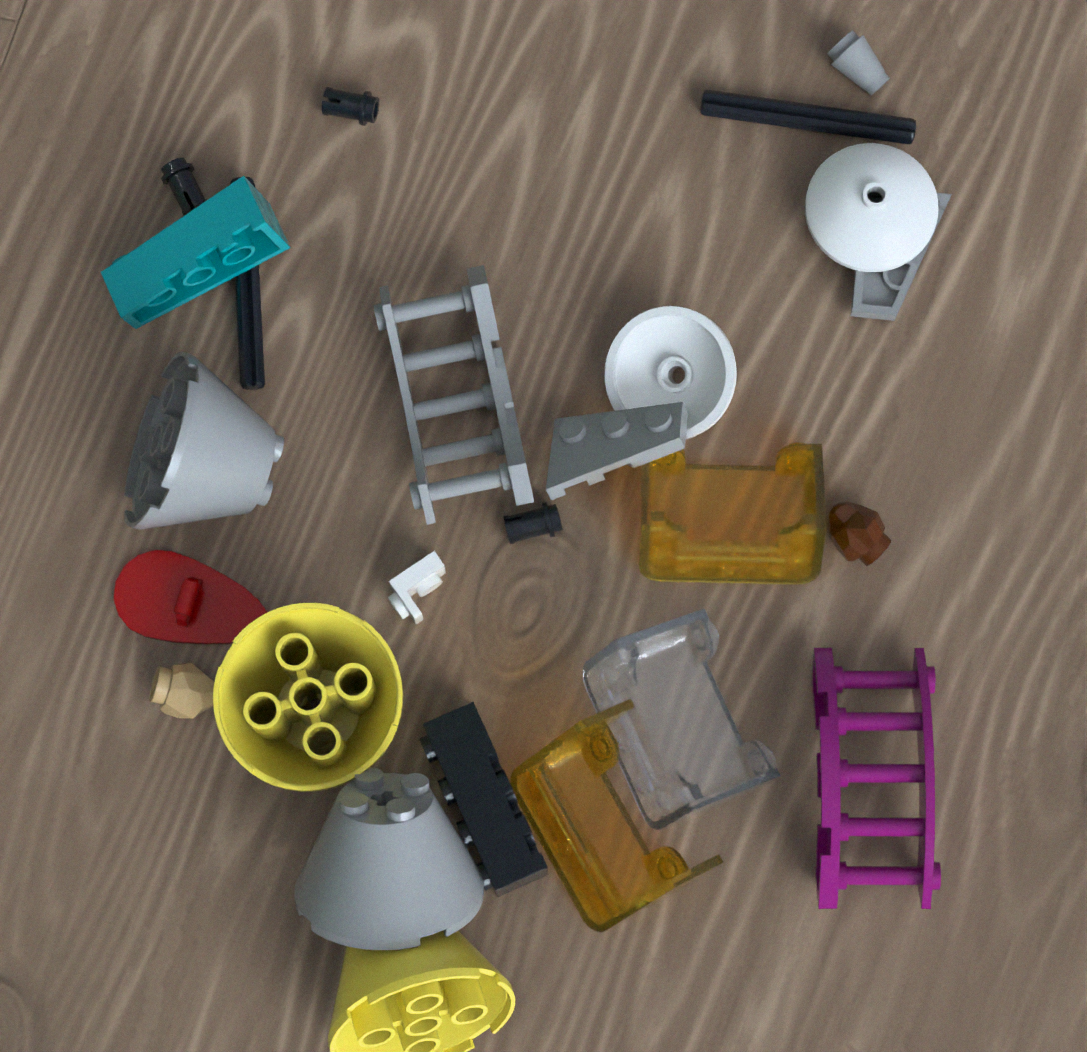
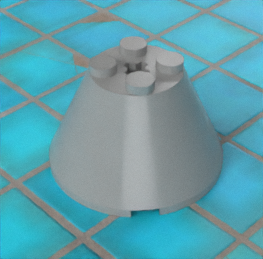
(198, 452)
(388, 867)

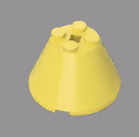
(282, 666)
(418, 998)

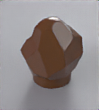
(857, 532)

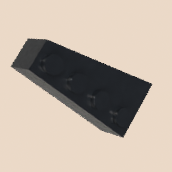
(484, 799)

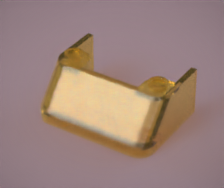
(589, 829)

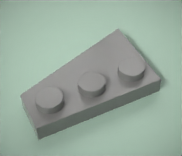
(882, 293)
(601, 442)

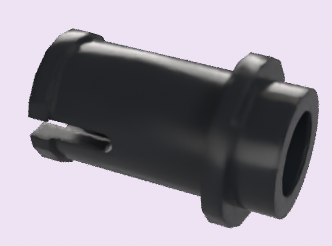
(351, 105)
(183, 184)
(533, 523)

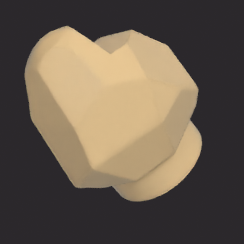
(182, 690)

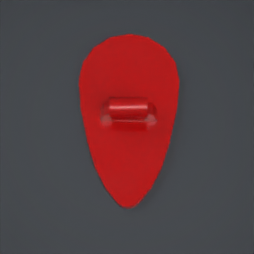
(182, 600)

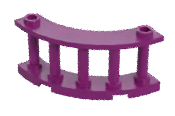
(835, 773)

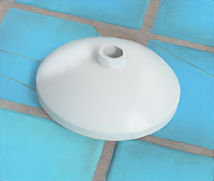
(868, 233)
(657, 343)

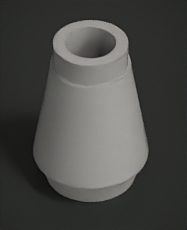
(858, 62)

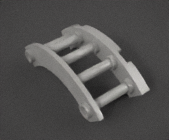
(493, 395)

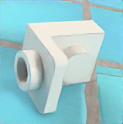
(419, 578)

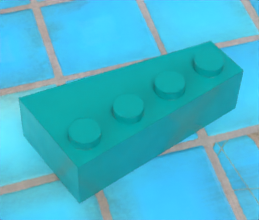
(195, 254)

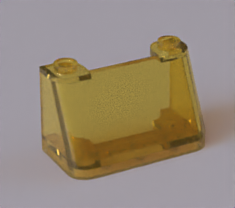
(734, 519)

